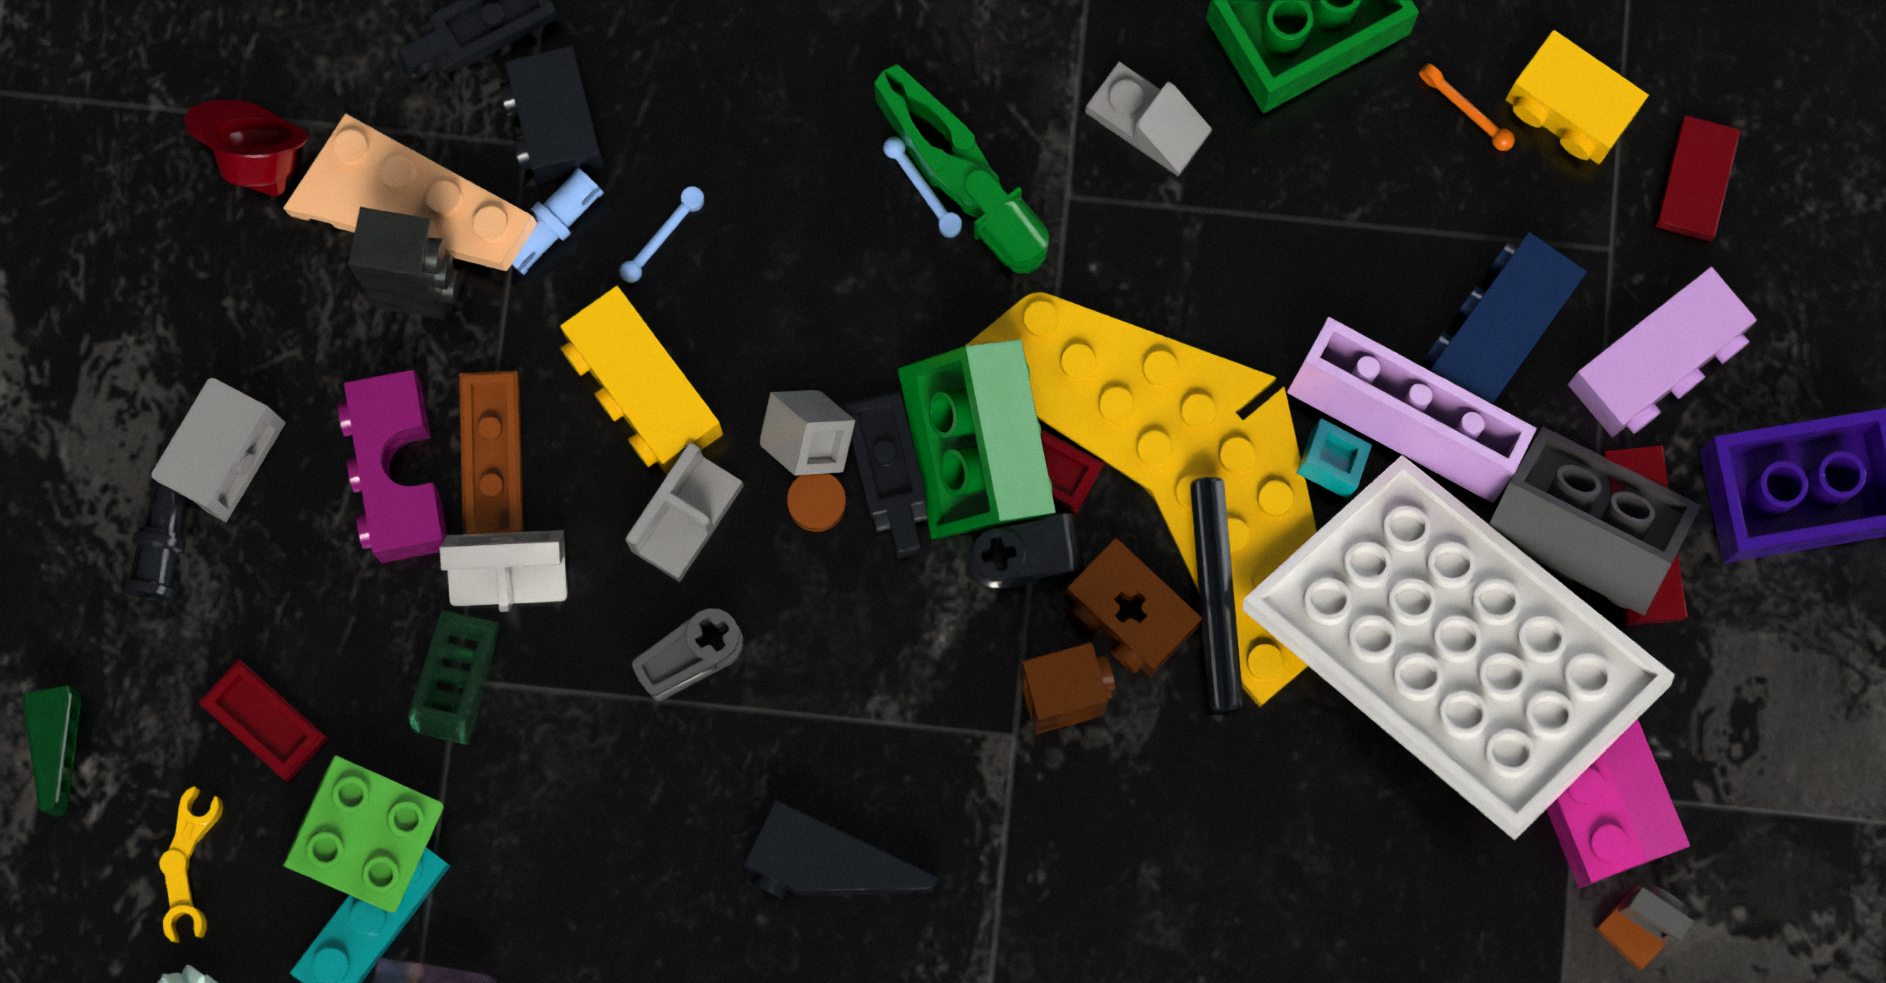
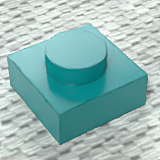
(1334, 458)

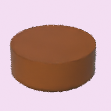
(816, 502)

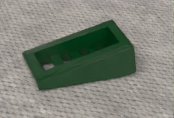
(52, 737)

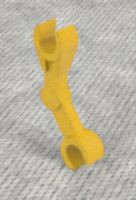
(176, 862)

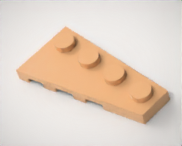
(379, 173)

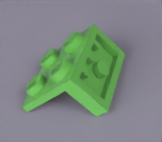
(363, 834)

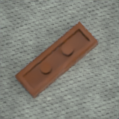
(491, 452)

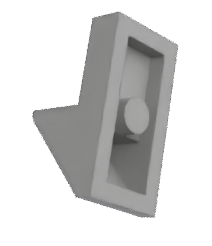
(1150, 118)

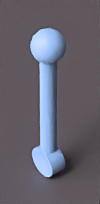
(692, 200)
(949, 223)

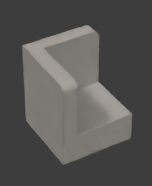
(807, 432)

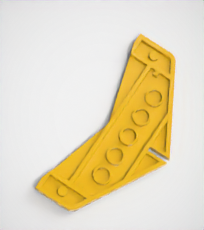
(1172, 418)

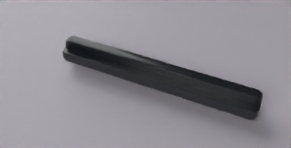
(1216, 594)

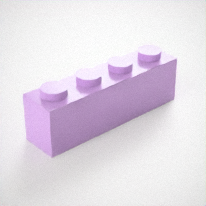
(1412, 410)

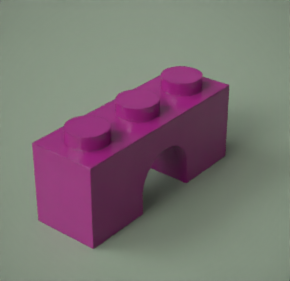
(382, 418)

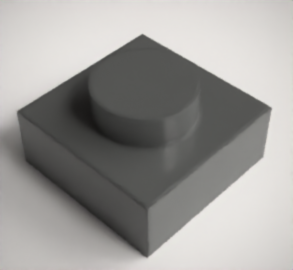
(1657, 914)

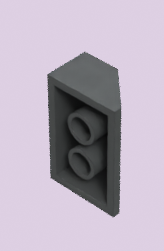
(1565, 518)

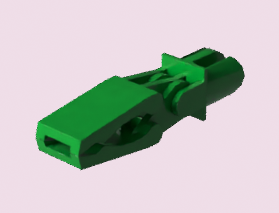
(965, 176)

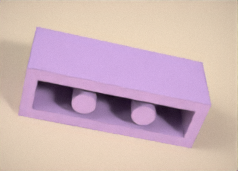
(1664, 354)

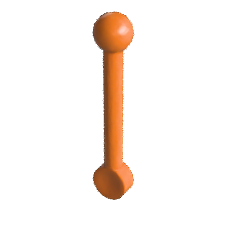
(1502, 138)

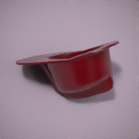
(248, 143)

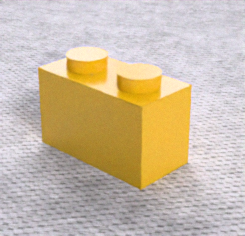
(1575, 98)

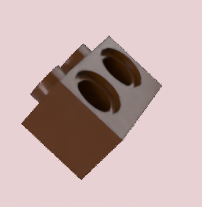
(1066, 687)

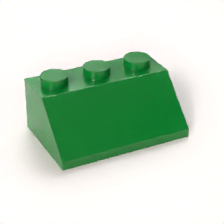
(977, 438)

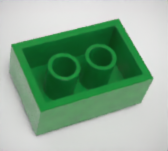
(1300, 43)

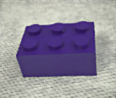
(1798, 485)

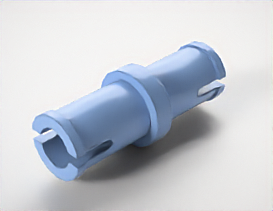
(556, 216)

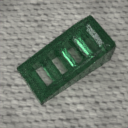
(444, 724)

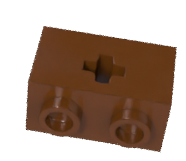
(1125, 578)

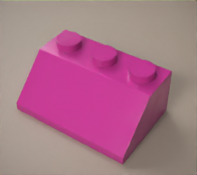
(1617, 813)

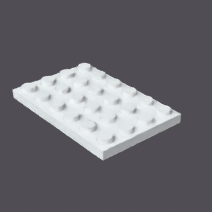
(1458, 645)

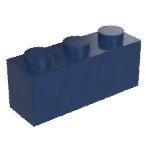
(1506, 319)

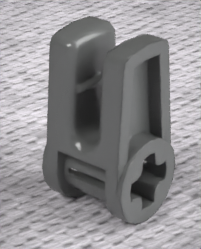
(681, 661)

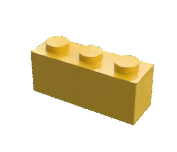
(638, 380)

